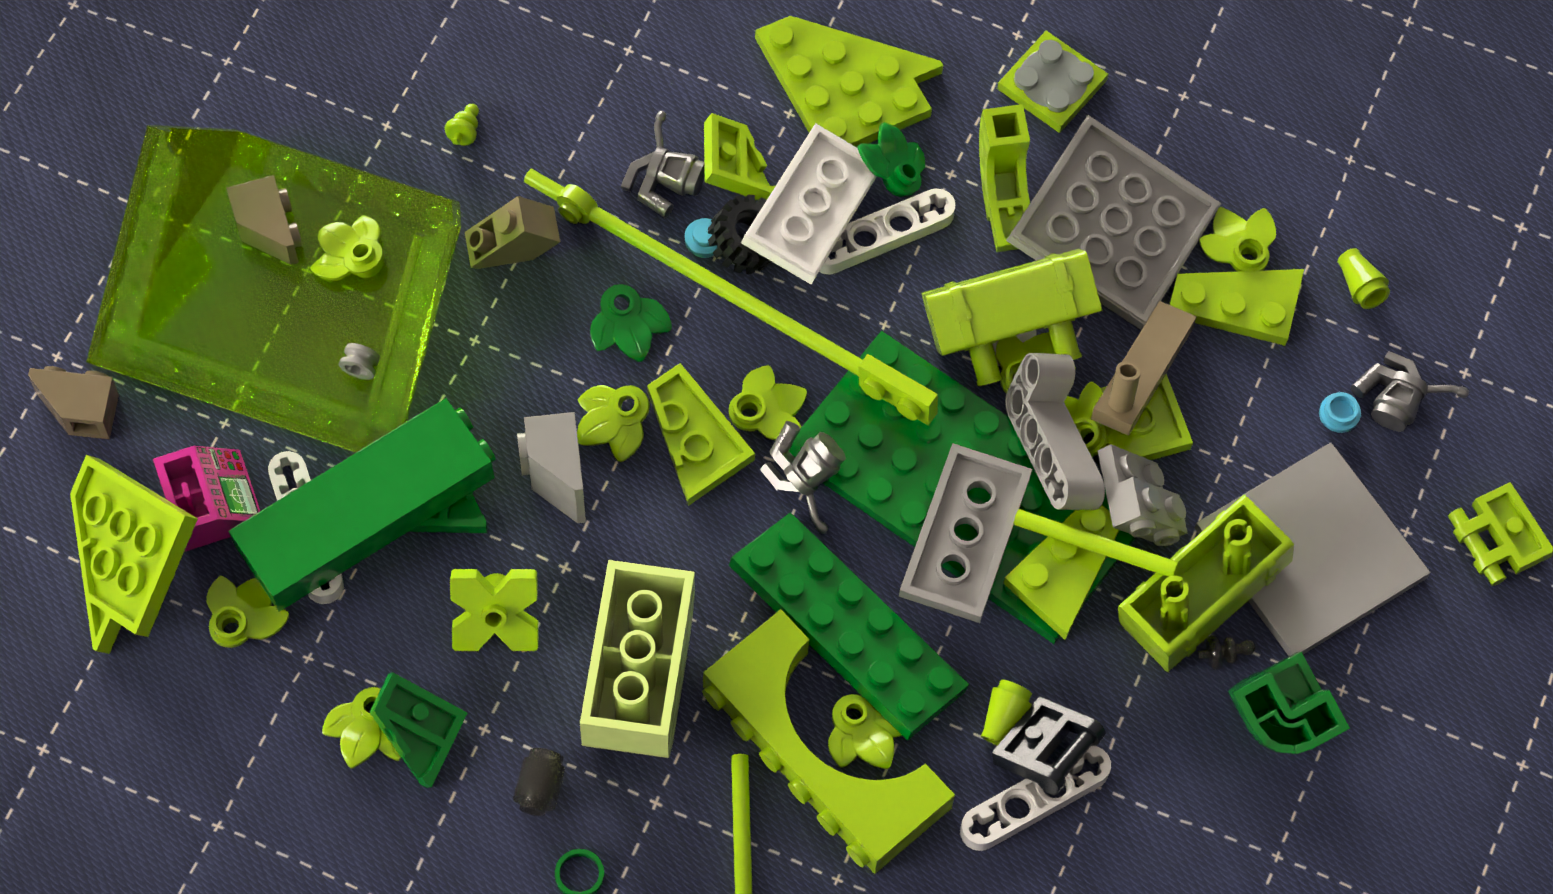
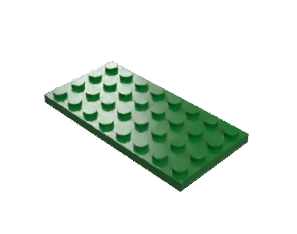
(899, 461)

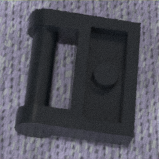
(1037, 737)

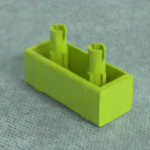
(1011, 303)
(1213, 580)

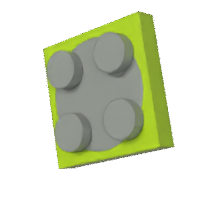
(1052, 81)

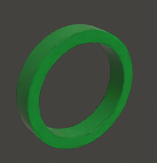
(574, 853)

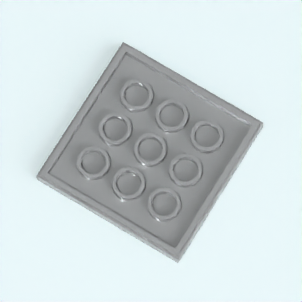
(1122, 211)
(1343, 555)

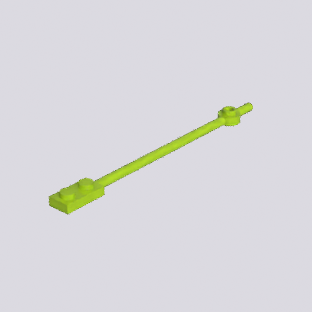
(875, 377)

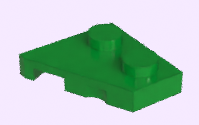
(417, 725)

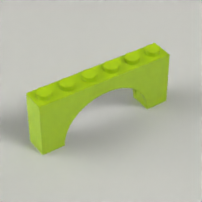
(869, 815)

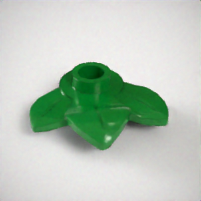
(894, 160)
(631, 327)

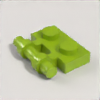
(1511, 527)

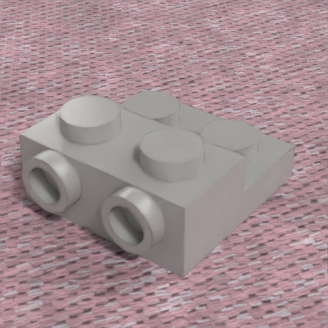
(1138, 497)

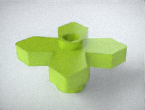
(496, 607)

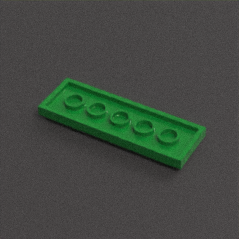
(849, 625)

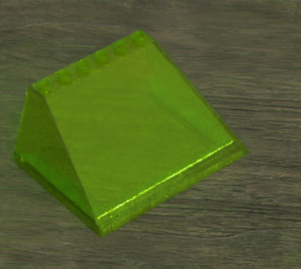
(249, 330)

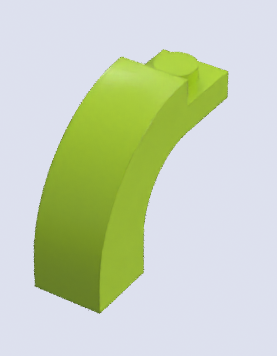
(1003, 156)

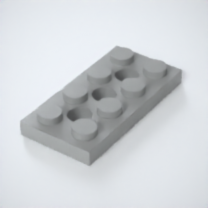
(979, 557)

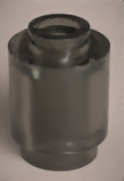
(539, 781)

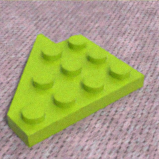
(846, 79)
(126, 549)

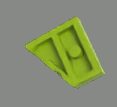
(733, 159)

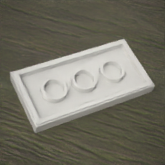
(811, 204)

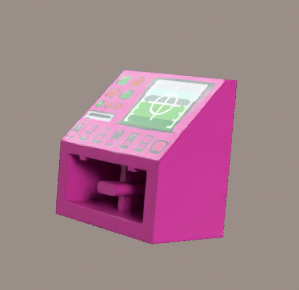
(210, 487)

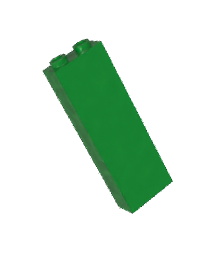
(363, 503)

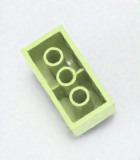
(638, 659)

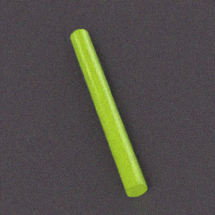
(1096, 543)
(741, 824)

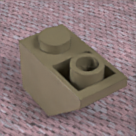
(262, 219)
(512, 234)
(78, 401)

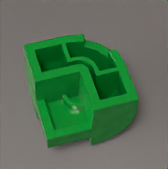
(1288, 707)

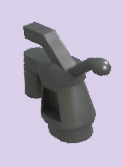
(674, 170)
(1401, 398)
(813, 465)

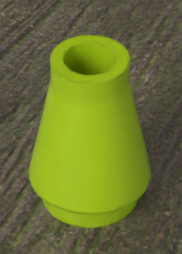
(1364, 281)
(1005, 709)

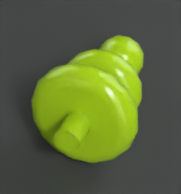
(463, 126)

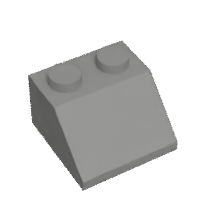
(553, 461)

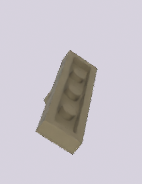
(1143, 368)

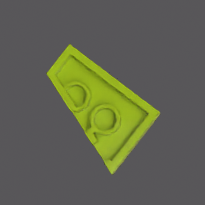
(1242, 301)
(696, 434)
(1059, 574)

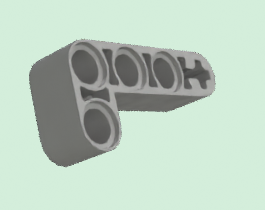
(1049, 433)

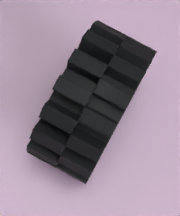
(726, 236)

